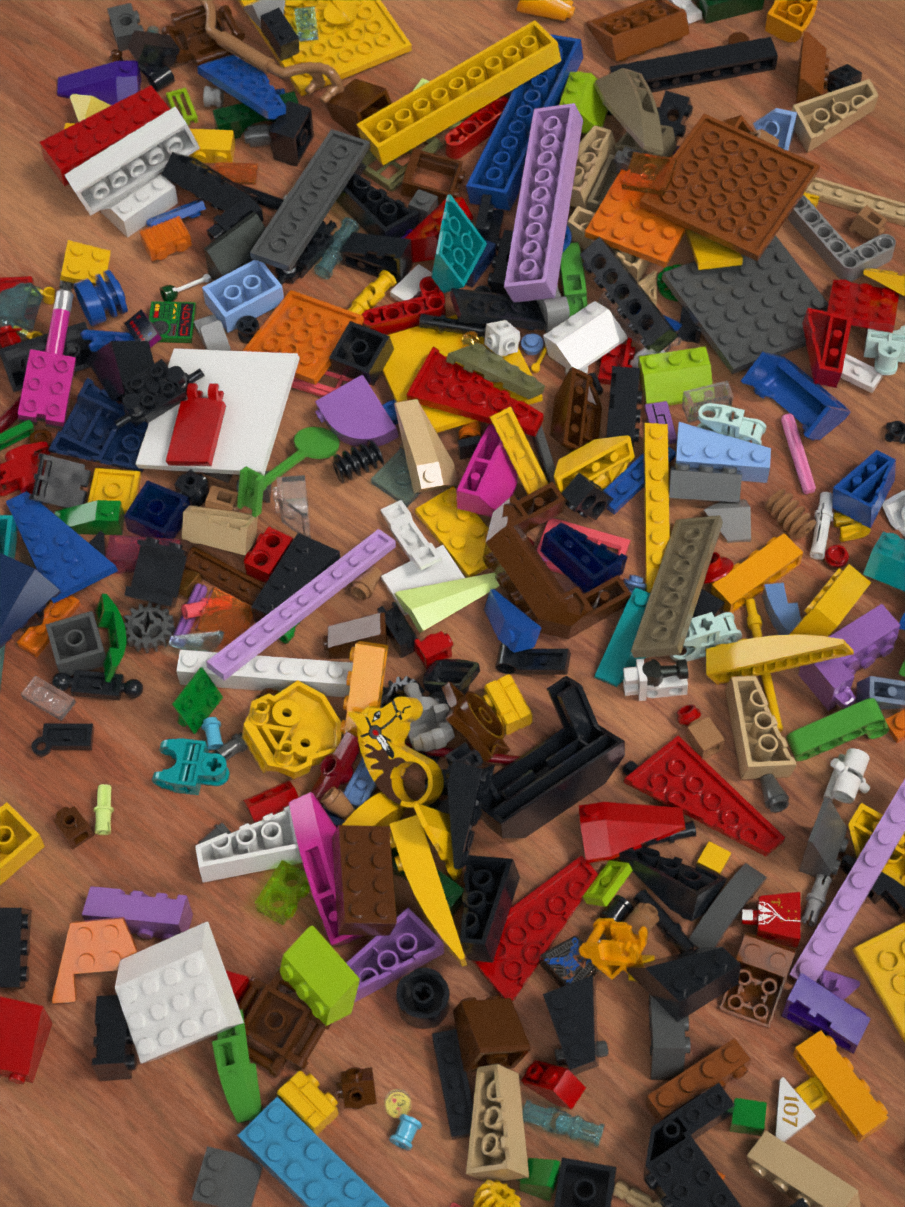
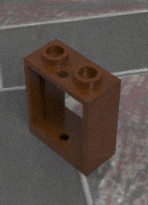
(434, 163)

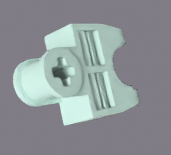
(886, 349)
(739, 427)
(708, 635)

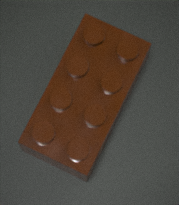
(364, 880)

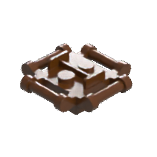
(193, 36)
(278, 1024)

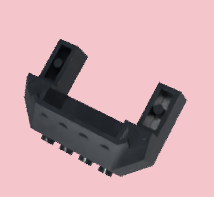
(676, 1163)

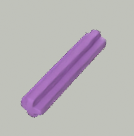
(184, 626)

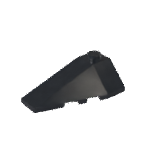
(679, 886)

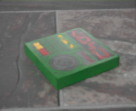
(173, 320)

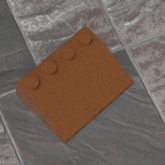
(639, 28)

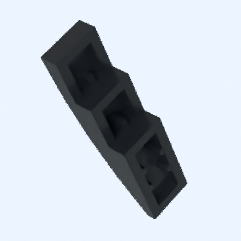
(884, 888)

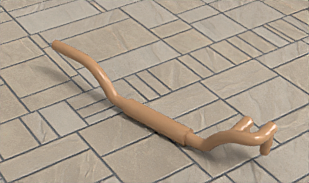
(268, 64)

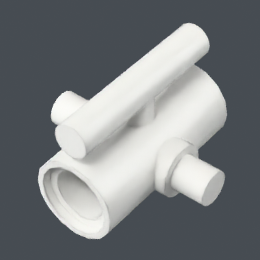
(848, 776)

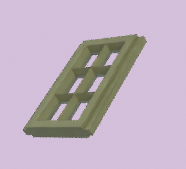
(396, 180)

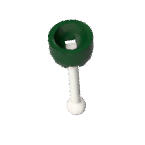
(170, 293)

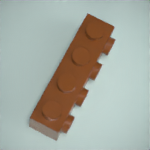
(720, 1067)

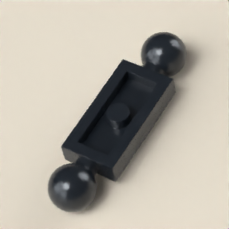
(93, 685)

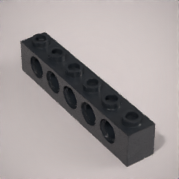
(662, 332)

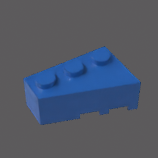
(865, 488)

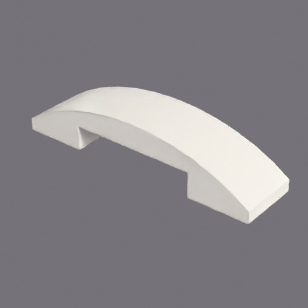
(409, 536)

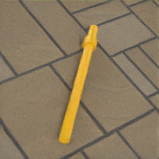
(755, 623)

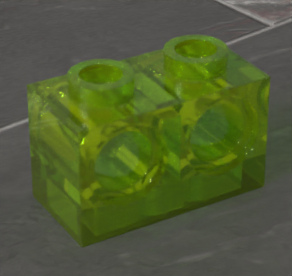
(277, 890)

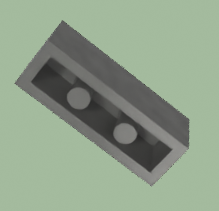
(705, 483)

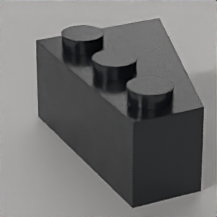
(377, 253)
(14, 946)
(575, 1021)
(112, 1041)

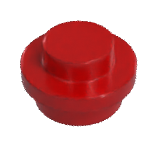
(836, 556)
(688, 714)

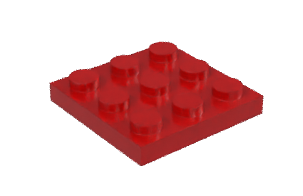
(866, 304)

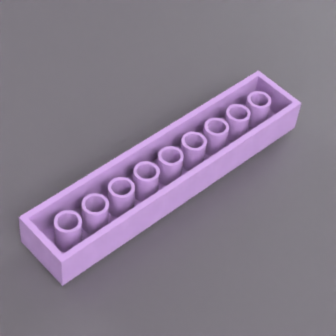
(544, 203)

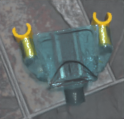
(21, 305)

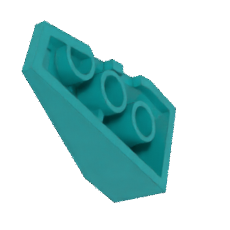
(618, 653)

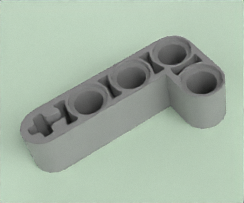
(554, 310)

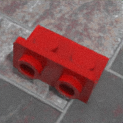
(616, 357)

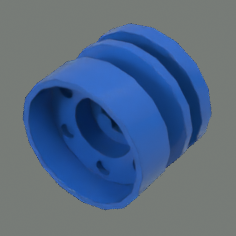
(99, 298)

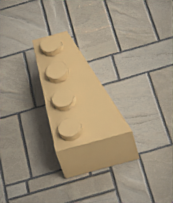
(579, 222)

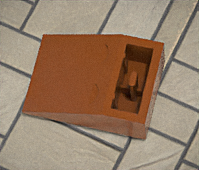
(760, 979)

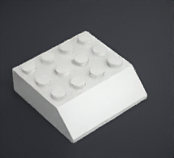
(176, 994)

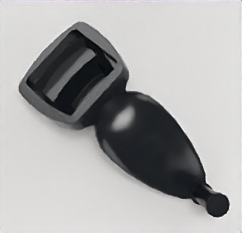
(458, 672)

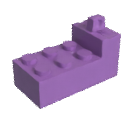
(869, 638)

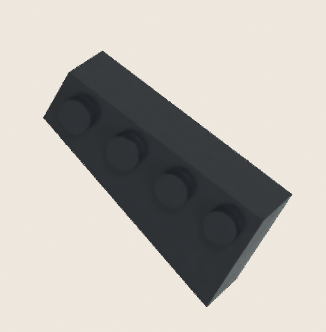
(205, 182)
(375, 210)
(298, 567)
(486, 902)

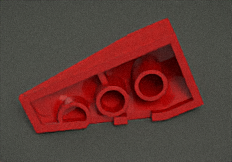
(616, 827)

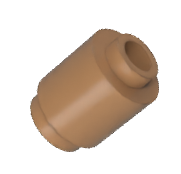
(642, 915)

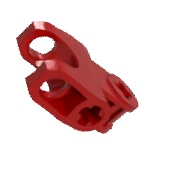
(20, 468)

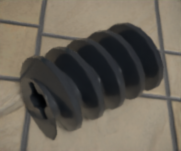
(356, 460)

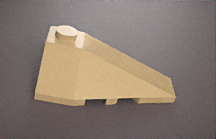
(425, 454)

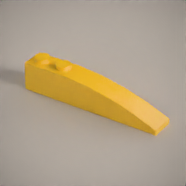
(770, 655)
(424, 881)

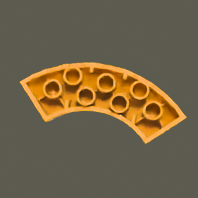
(790, 18)

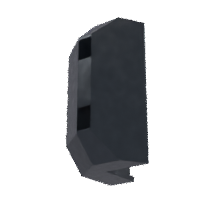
(552, 773)

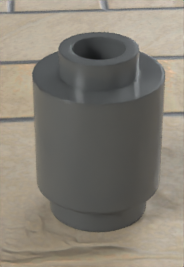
(257, 135)

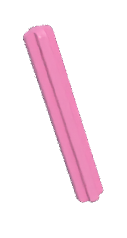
(798, 454)

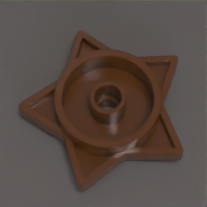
(475, 721)

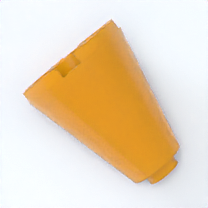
(547, 8)

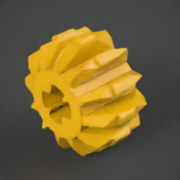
(495, 1195)

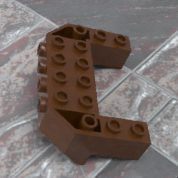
(530, 580)

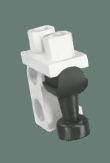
(655, 680)

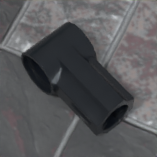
(157, 75)

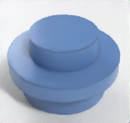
(532, 344)

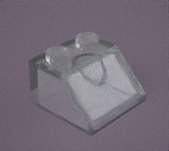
(293, 503)

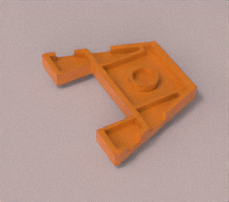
(91, 948)

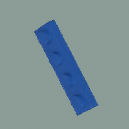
(629, 483)

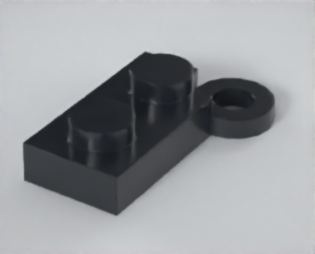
(64, 737)

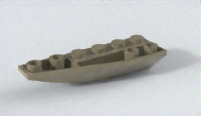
(633, 105)

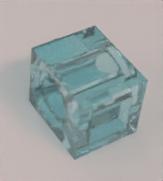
(306, 23)

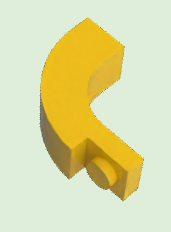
(376, 812)

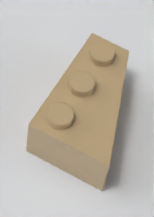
(220, 528)

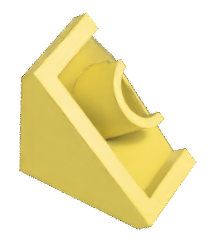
(86, 105)

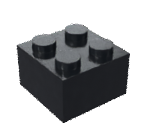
(292, 134)
(361, 352)
(584, 1184)

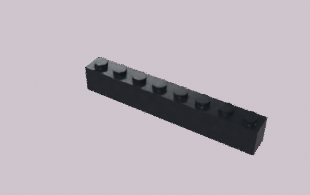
(705, 64)

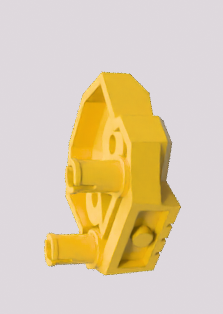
(309, 722)

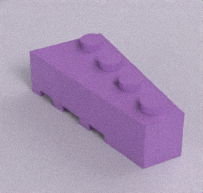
(143, 914)
(395, 955)

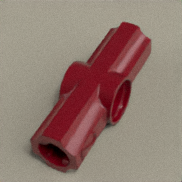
(337, 767)

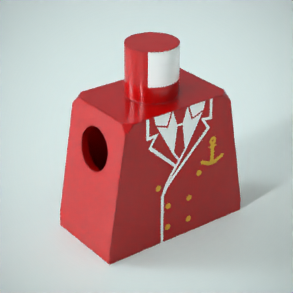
(776, 918)

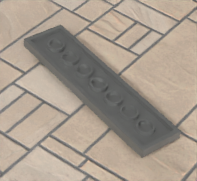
(310, 200)

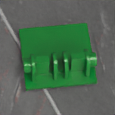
(197, 701)

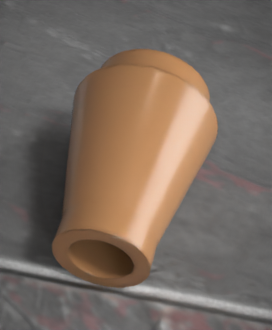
(365, 584)
(337, 803)

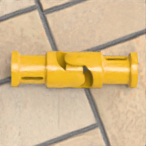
(373, 293)

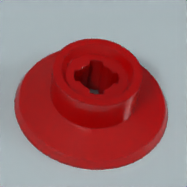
(718, 568)

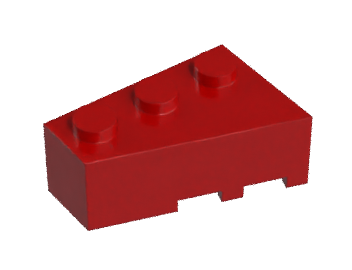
(426, 234)
(826, 344)

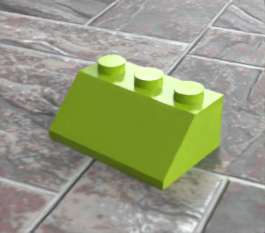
(582, 92)
(670, 373)
(320, 977)

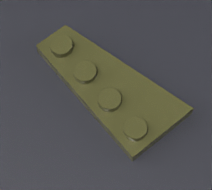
(496, 369)

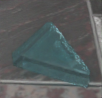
(197, 642)

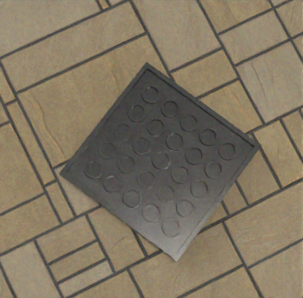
(748, 305)

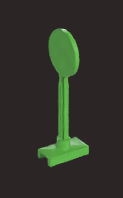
(309, 442)

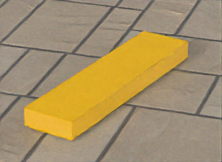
(519, 450)

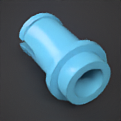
(212, 731)

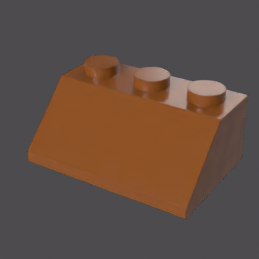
(811, 69)

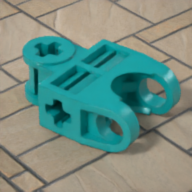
(192, 767)

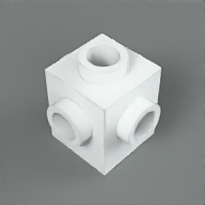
(502, 338)

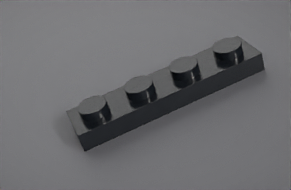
(453, 1083)

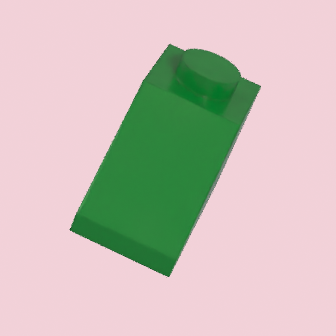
(541, 1179)

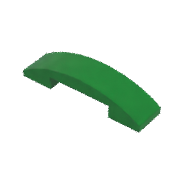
(110, 618)

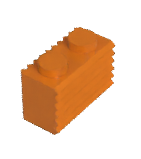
(165, 238)

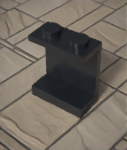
(158, 572)

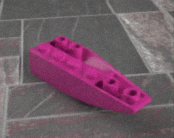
(488, 477)
(314, 839)

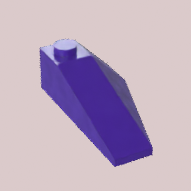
(105, 82)

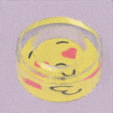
(397, 1103)

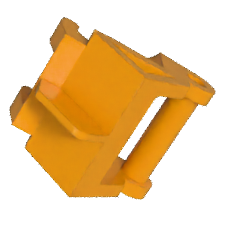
(619, 950)

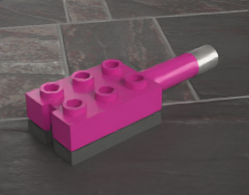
(50, 373)

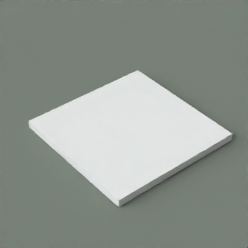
(254, 397)

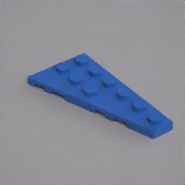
(245, 84)
(57, 549)

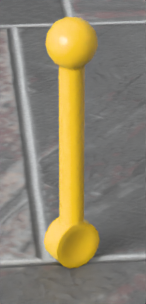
(535, 368)

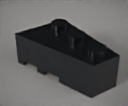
(623, 403)

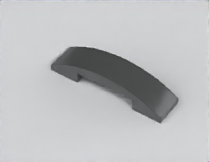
(727, 907)

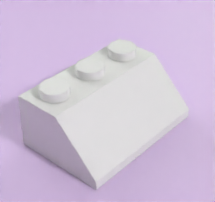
(144, 202)
(584, 337)

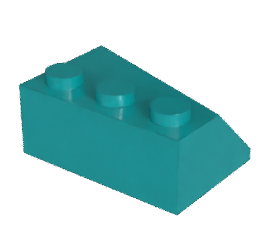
(457, 248)

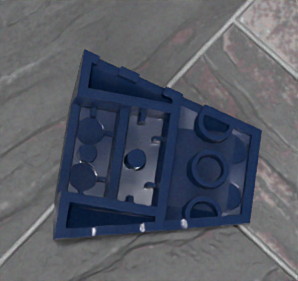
(94, 435)
(21, 595)

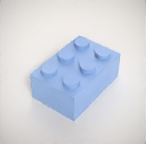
(243, 292)

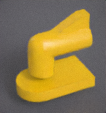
(849, 532)

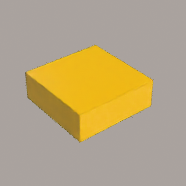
(714, 857)
(812, 1093)

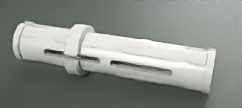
(823, 518)

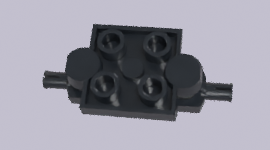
(311, 255)
(155, 392)

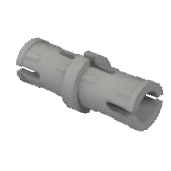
(816, 899)

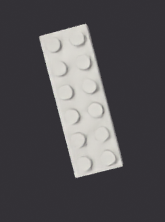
(131, 161)

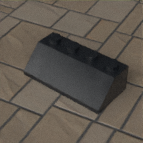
(16, 356)

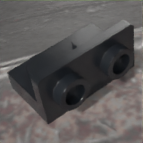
(489, 220)

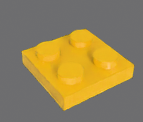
(83, 262)

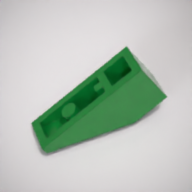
(94, 517)

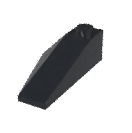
(466, 787)

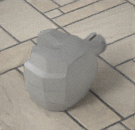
(432, 728)

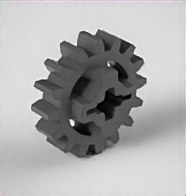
(157, 631)

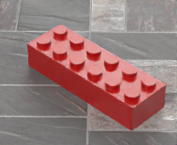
(99, 131)

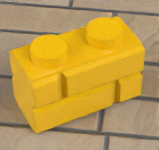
(508, 704)
(308, 1102)

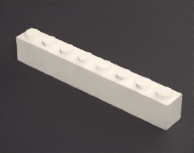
(271, 672)

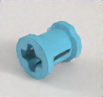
(405, 1132)

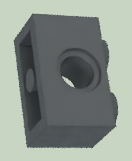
(123, 23)

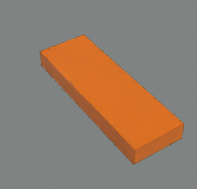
(36, 637)

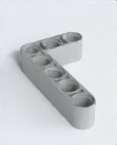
(832, 248)

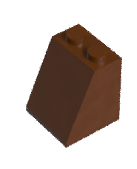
(357, 103)
(489, 1033)

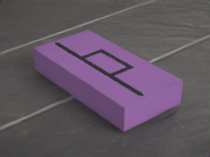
(660, 414)

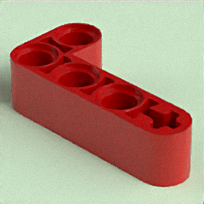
(474, 129)
(407, 313)

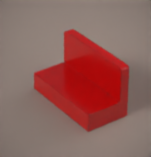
(271, 801)

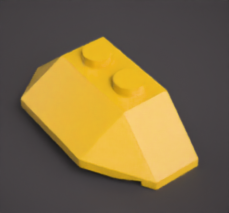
(597, 460)
(861, 828)

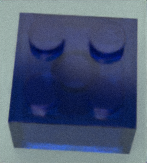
(156, 512)

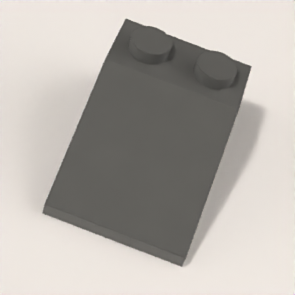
(825, 842)

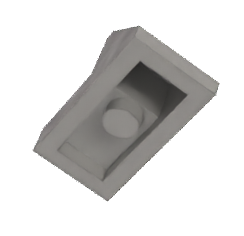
(212, 333)

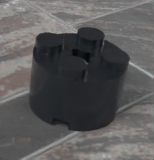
(419, 1012)

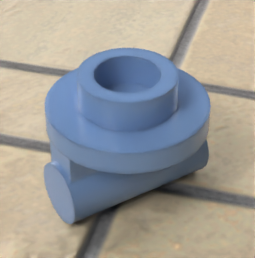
(634, 581)

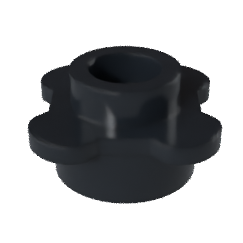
(892, 427)

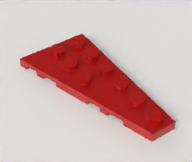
(467, 394)

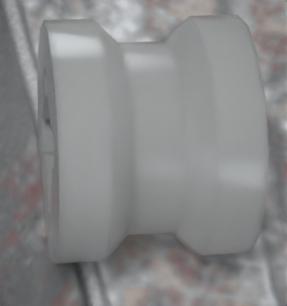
(213, 97)

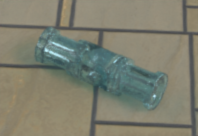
(332, 255)
(564, 1124)

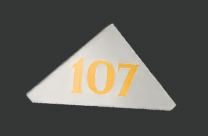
(791, 1112)

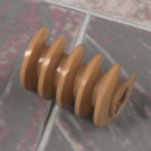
(788, 515)

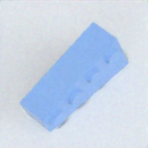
(705, 447)

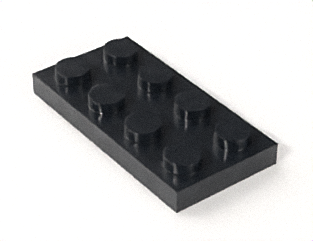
(493, 307)

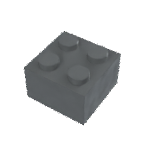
(76, 643)

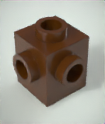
(357, 1087)

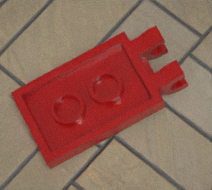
(197, 427)

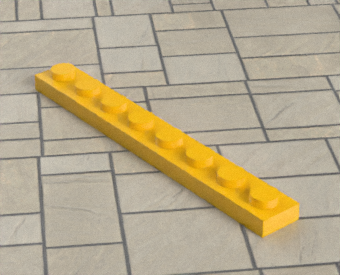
(655, 498)

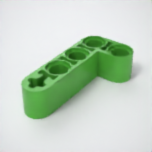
(838, 729)

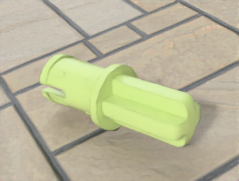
(103, 810)

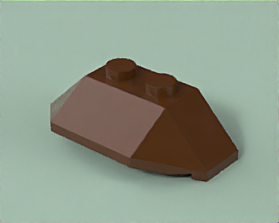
(576, 411)

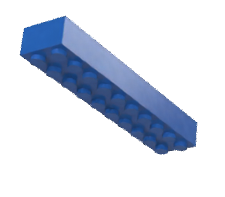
(504, 156)

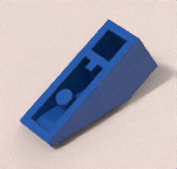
(510, 623)

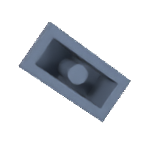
(887, 692)

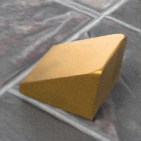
(189, 580)

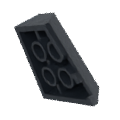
(688, 979)

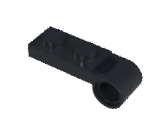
(533, 661)

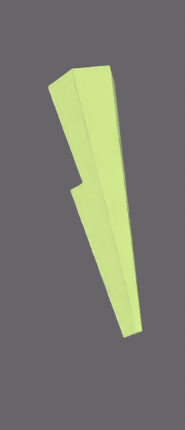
(437, 601)

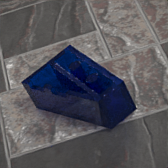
(580, 558)

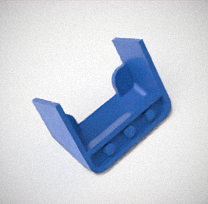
(796, 393)

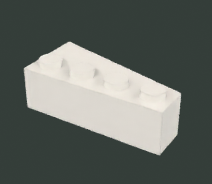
(250, 848)

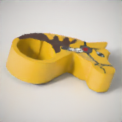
(384, 750)

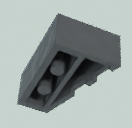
(667, 1042)

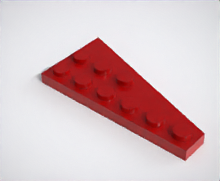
(687, 781)
(534, 927)

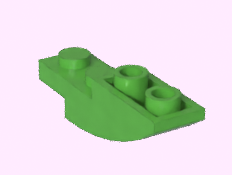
(573, 278)
(237, 1073)

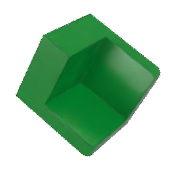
(748, 1117)

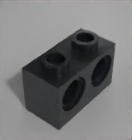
(586, 497)

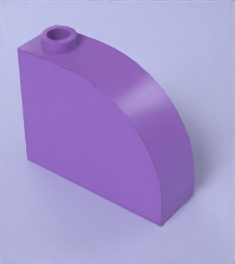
(356, 414)

